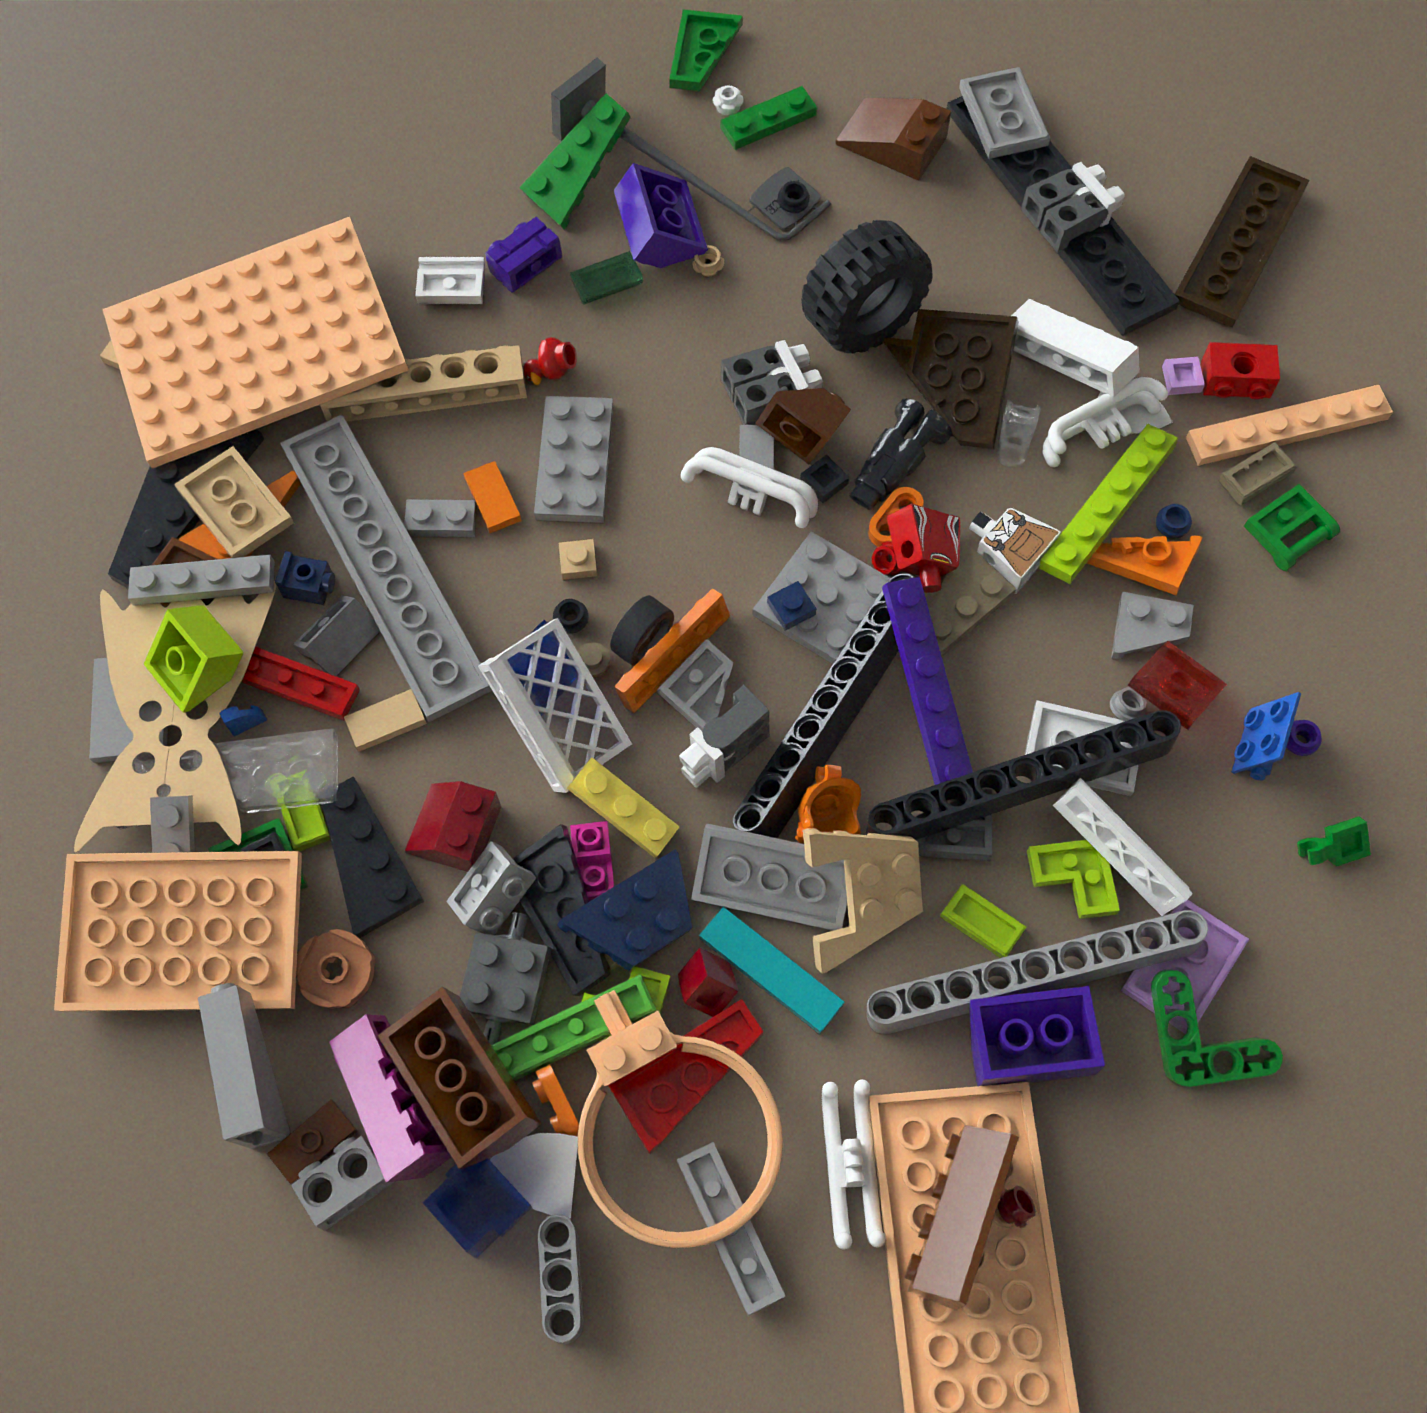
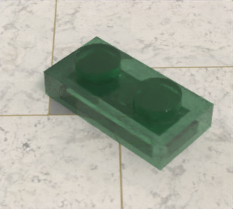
(606, 277)

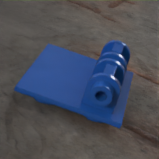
(1265, 736)

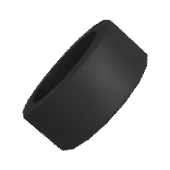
(641, 629)

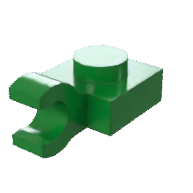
(1341, 845)

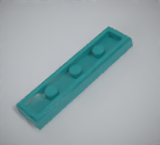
(771, 970)

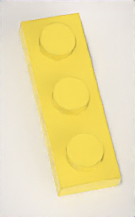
(623, 807)

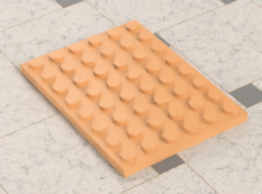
(252, 342)

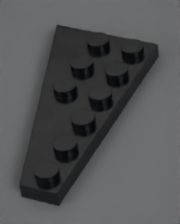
(162, 510)

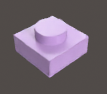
(1183, 375)

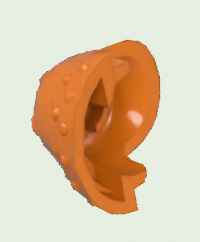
(829, 804)

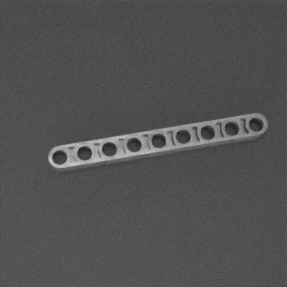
(1050, 959)

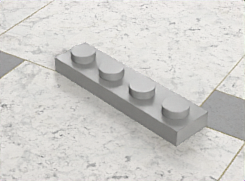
(201, 580)
(742, 1249)

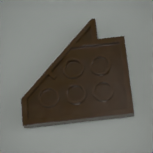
(960, 368)

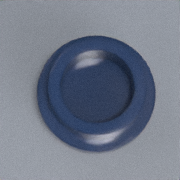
(1174, 521)

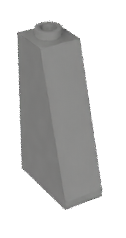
(241, 1069)

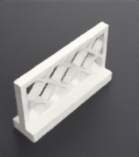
(527, 719)

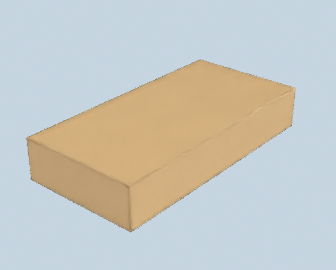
(385, 720)

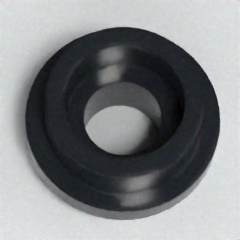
(793, 190)
(569, 607)

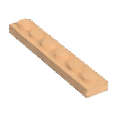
(1288, 424)

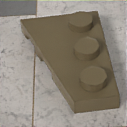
(967, 598)

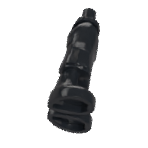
(897, 457)

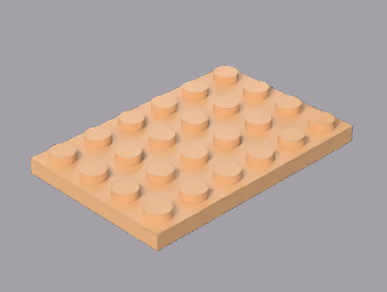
(175, 926)

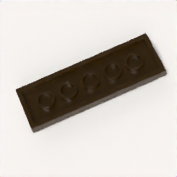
(1240, 241)

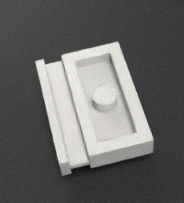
(450, 280)

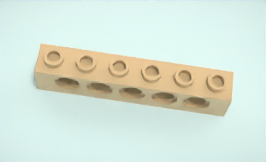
(441, 386)

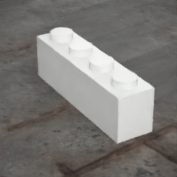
(1075, 348)

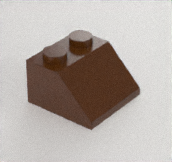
(803, 419)

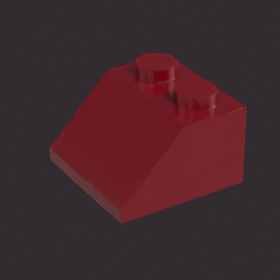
(454, 824)

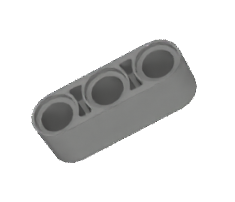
(550, 1260)

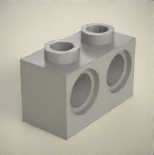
(347, 1192)

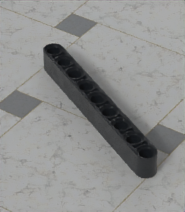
(820, 724)
(1036, 767)

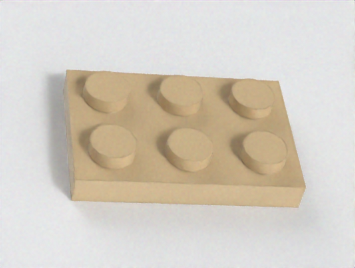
(234, 503)

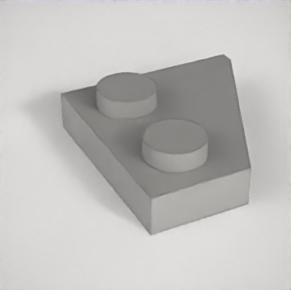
(699, 684)

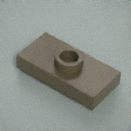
(1257, 473)

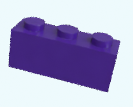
(659, 217)
(1035, 1037)

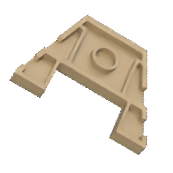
(880, 888)

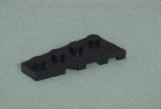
(367, 863)

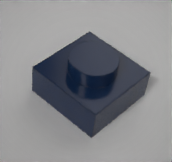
(791, 605)

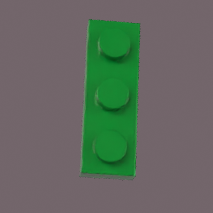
(768, 117)

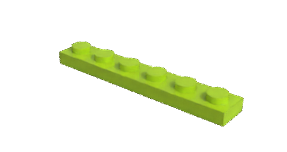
(1108, 504)

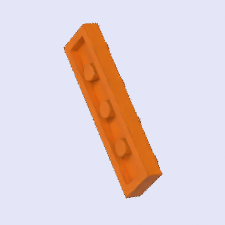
(672, 650)

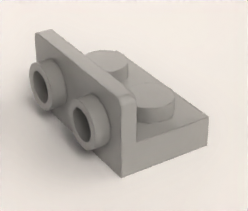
(490, 890)

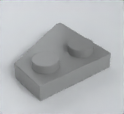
(1148, 623)

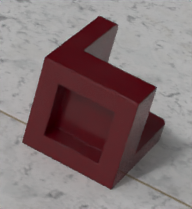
(707, 982)

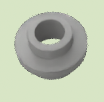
(1128, 704)

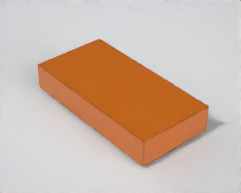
(492, 497)

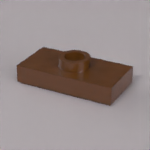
(312, 1141)

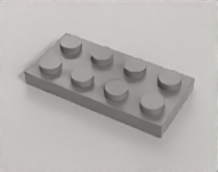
(574, 459)
(768, 878)

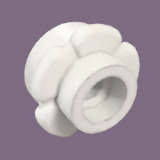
(728, 100)

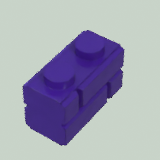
(523, 254)

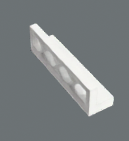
(1122, 848)

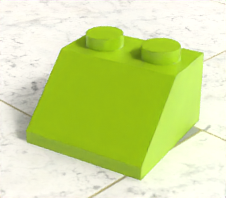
(192, 656)

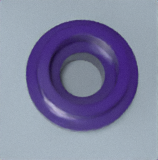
(1310, 732)

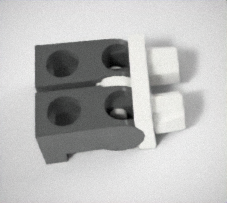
(1071, 204)
(758, 374)
(726, 739)

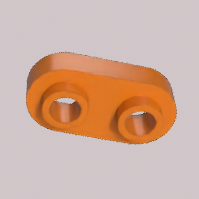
(900, 497)
(549, 1089)

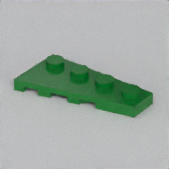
(568, 169)

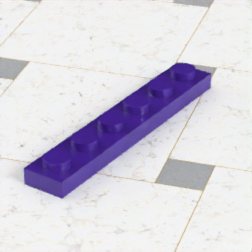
(927, 679)

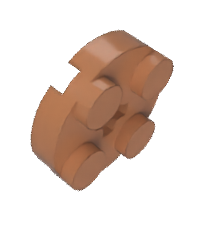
(344, 989)

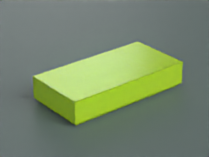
(306, 826)
(983, 921)

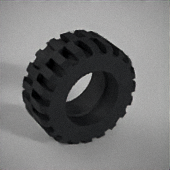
(866, 286)

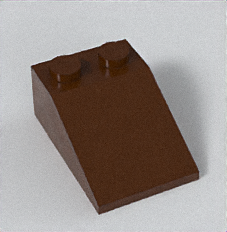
(897, 133)

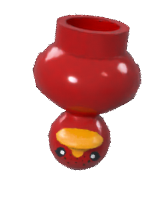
(553, 361)

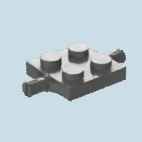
(505, 977)

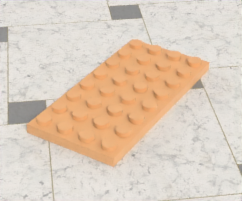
(1011, 1337)

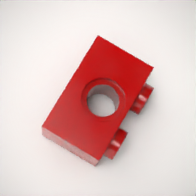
(1240, 370)

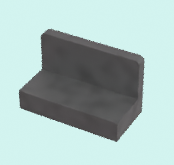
(338, 635)

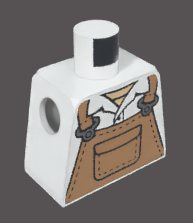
(1013, 544)

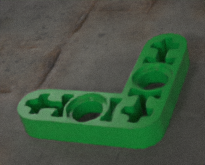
(1190, 1044)

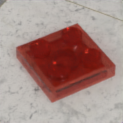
(1177, 684)

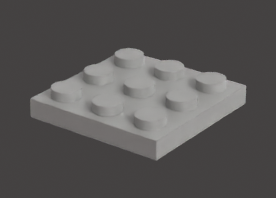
(837, 586)

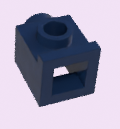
(294, 584)

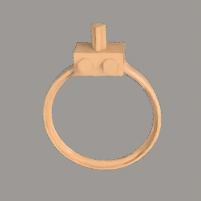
(625, 1052)

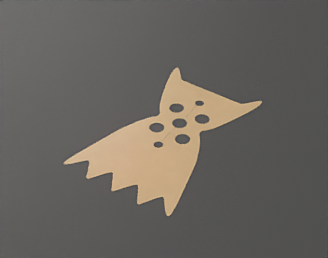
(127, 794)

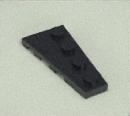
(553, 896)

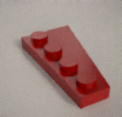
(674, 1084)

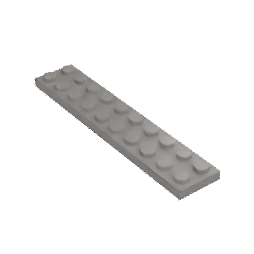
(386, 568)

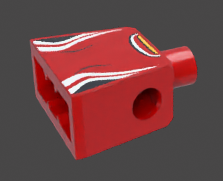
(925, 543)

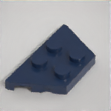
(636, 915)

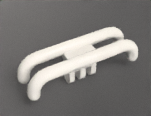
(1103, 417)
(754, 482)
(851, 1165)

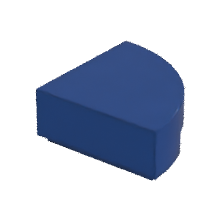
(242, 720)

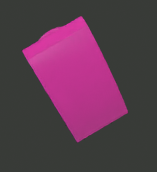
(593, 856)

